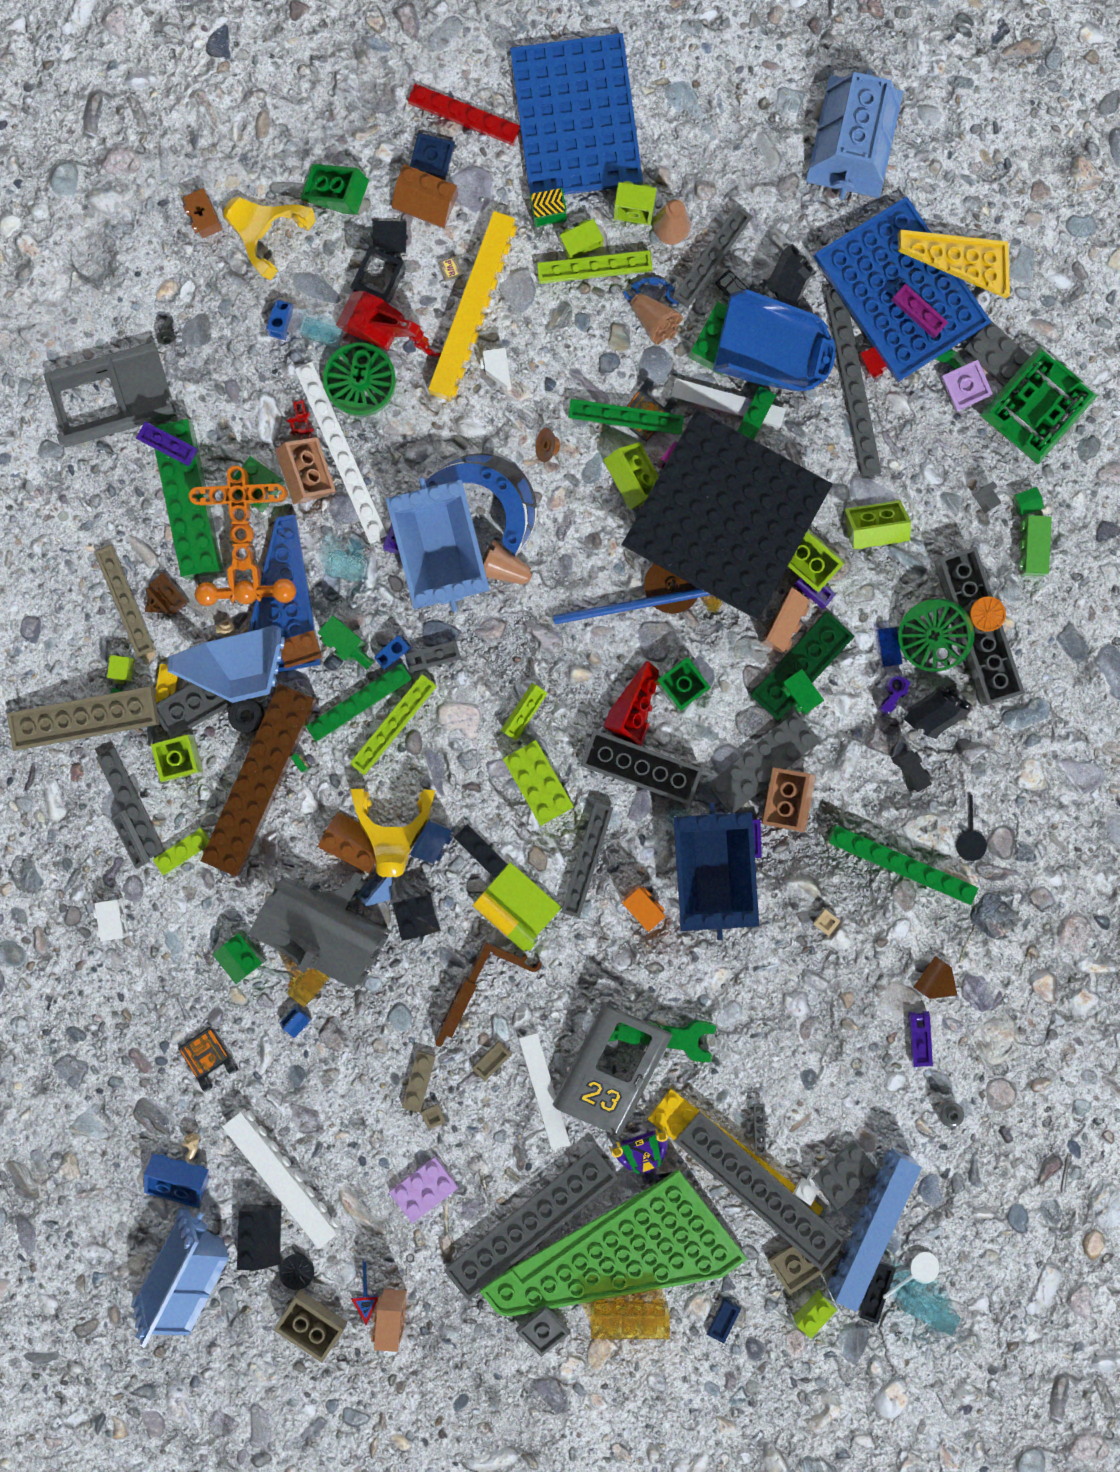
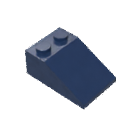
(432, 841)

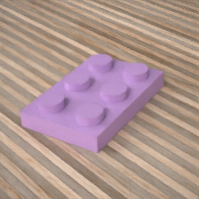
(423, 1189)

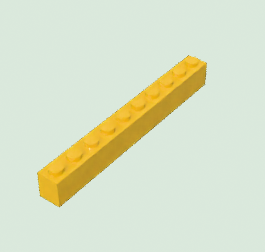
(472, 306)

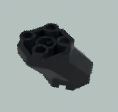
(790, 276)
(937, 711)

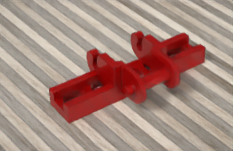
(298, 416)

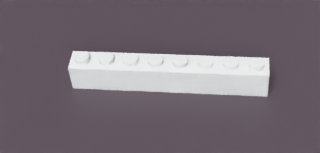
(281, 1177)

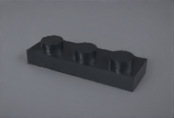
(480, 850)
(873, 1299)

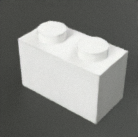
(111, 919)

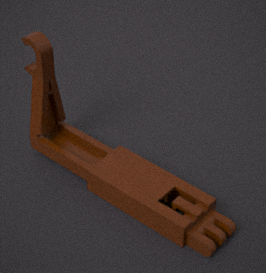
(468, 985)

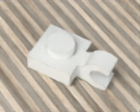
(806, 1189)

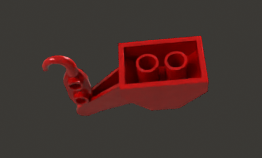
(379, 323)

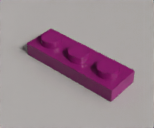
(919, 311)

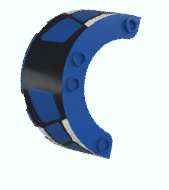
(506, 483)

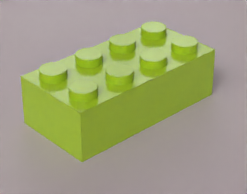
(538, 783)

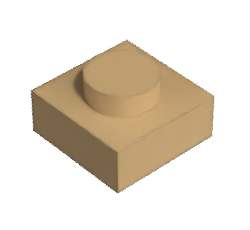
(826, 922)

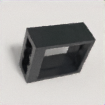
(395, 279)

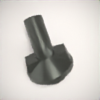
(165, 335)

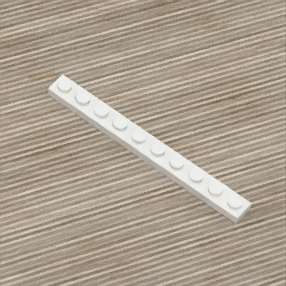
(341, 452)

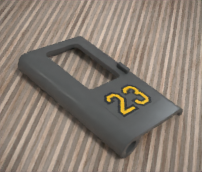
(597, 1095)

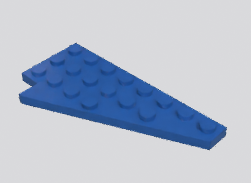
(287, 562)

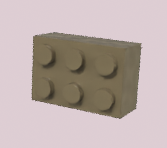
(310, 1326)

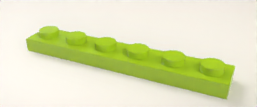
(594, 267)
(393, 725)

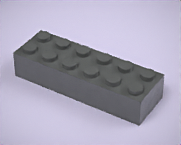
(641, 767)

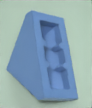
(376, 890)

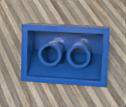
(175, 1180)

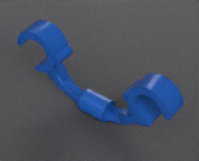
(652, 281)

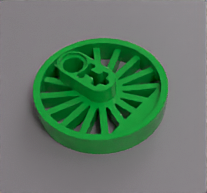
(359, 370)
(943, 641)

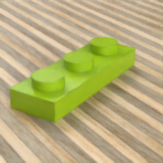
(524, 711)
(182, 851)

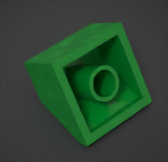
(239, 957)

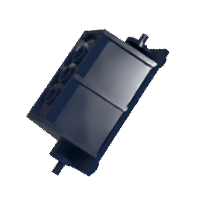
(716, 871)

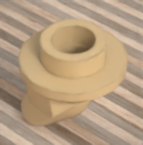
(225, 629)
(191, 1141)

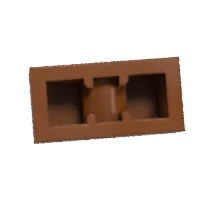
(198, 203)

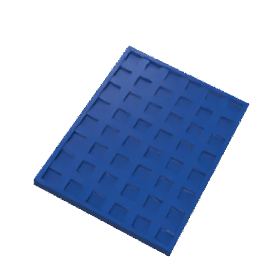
(576, 114)

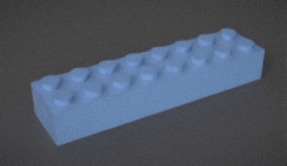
(873, 1229)

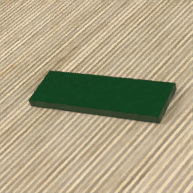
(811, 653)

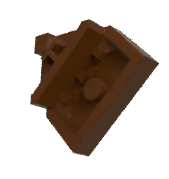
(165, 596)
(937, 980)

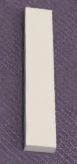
(722, 401)
(544, 1090)

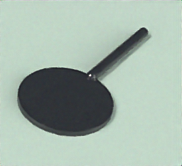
(971, 844)

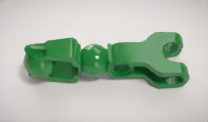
(683, 1038)

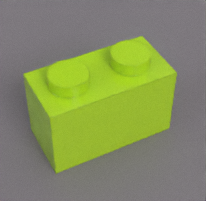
(581, 239)
(814, 1313)

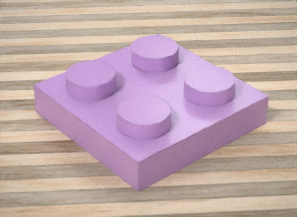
(966, 385)

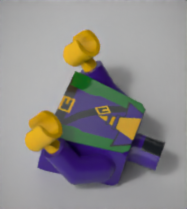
(643, 1152)

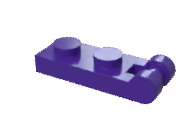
(920, 1039)

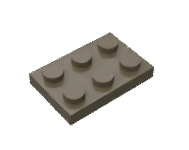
(795, 1269)

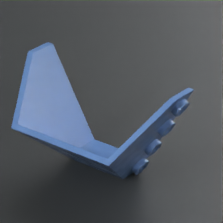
(234, 665)

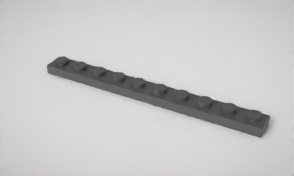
(853, 385)

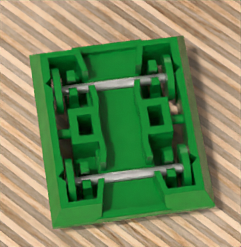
(1038, 405)

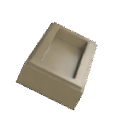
(491, 1060)

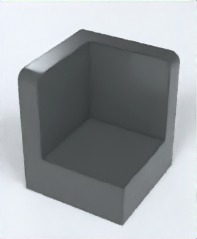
(987, 497)

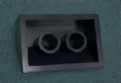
(259, 1236)

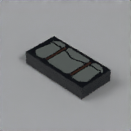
(730, 283)

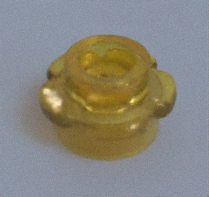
(713, 604)

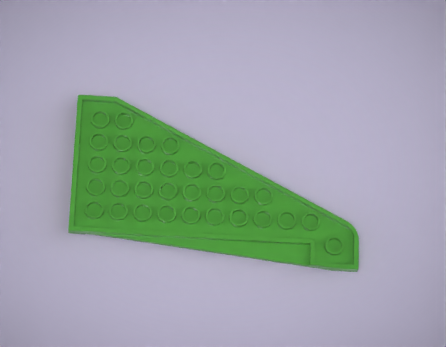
(637, 1247)

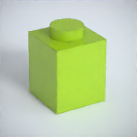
(120, 669)

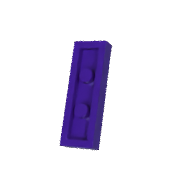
(166, 444)

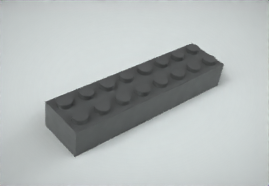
(990, 656)

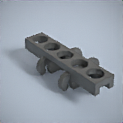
(756, 1119)

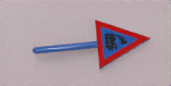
(365, 1305)

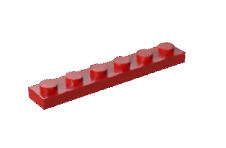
(464, 114)

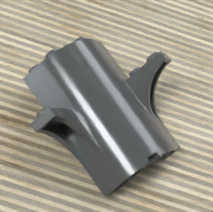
(321, 930)

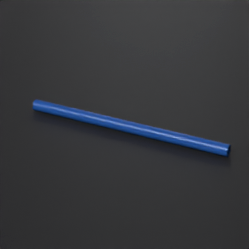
(629, 605)

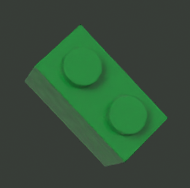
(801, 692)

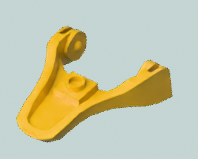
(253, 222)
(392, 844)

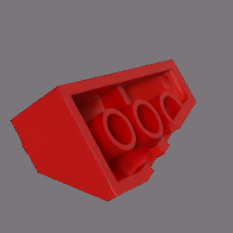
(630, 712)

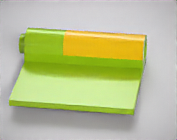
(517, 907)

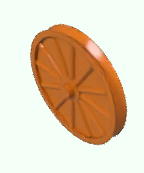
(987, 613)

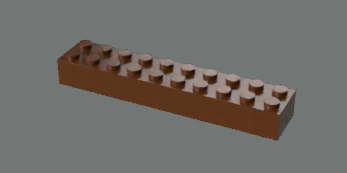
(259, 780)

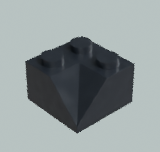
(416, 916)

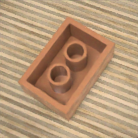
(389, 1320)

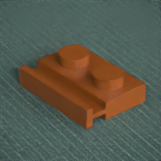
(300, 649)

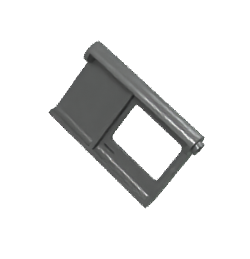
(137, 385)

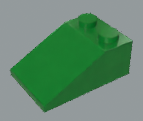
(335, 188)

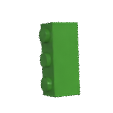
(1035, 545)

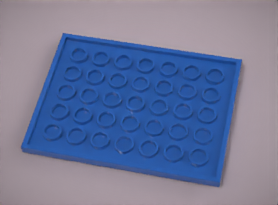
(871, 271)

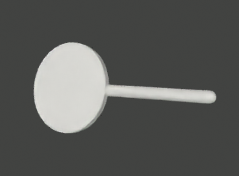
(923, 1269)

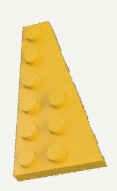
(968, 258)

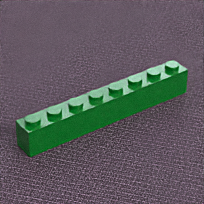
(901, 864)

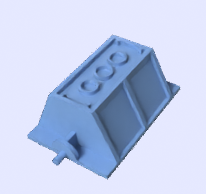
(855, 134)
(437, 544)
(179, 1279)

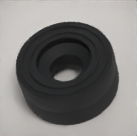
(236, 720)

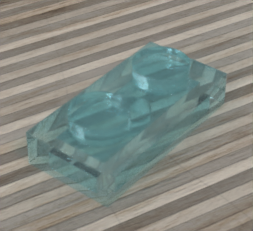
(321, 332)

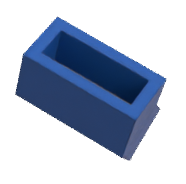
(295, 1021)

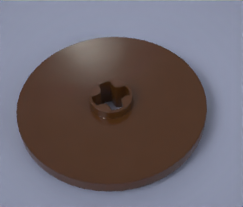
(656, 584)

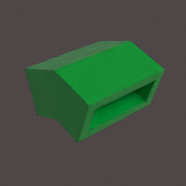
(1028, 501)

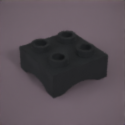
(915, 775)

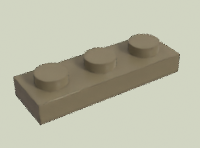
(418, 1081)

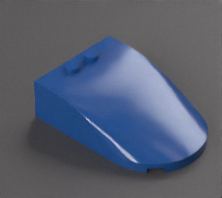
(773, 343)

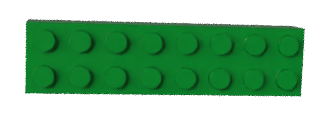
(190, 523)

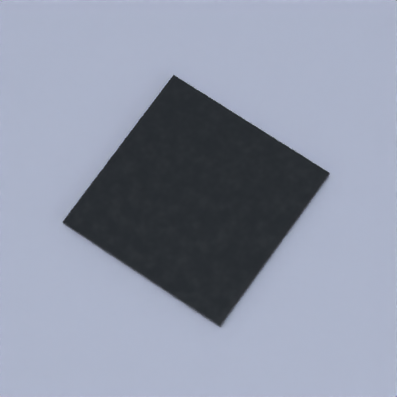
(727, 514)

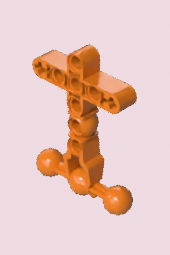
(243, 591)

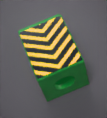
(548, 207)

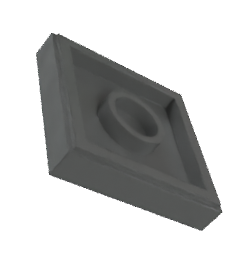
(543, 1330)

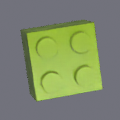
(634, 203)
(176, 758)

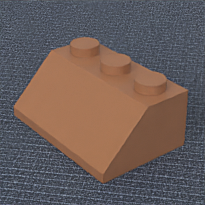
(305, 470)
(786, 621)
(789, 799)

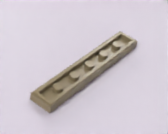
(125, 601)

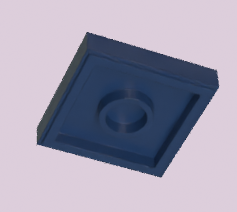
(432, 155)

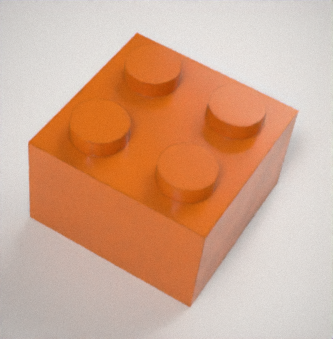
(643, 908)

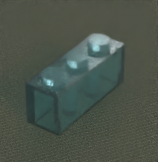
(927, 1309)

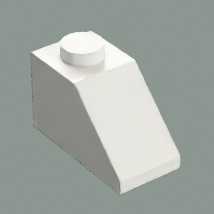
(496, 366)

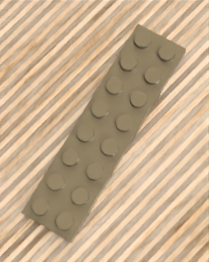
(83, 718)

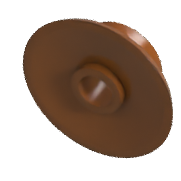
(546, 445)

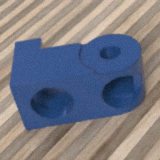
(280, 319)
(393, 651)

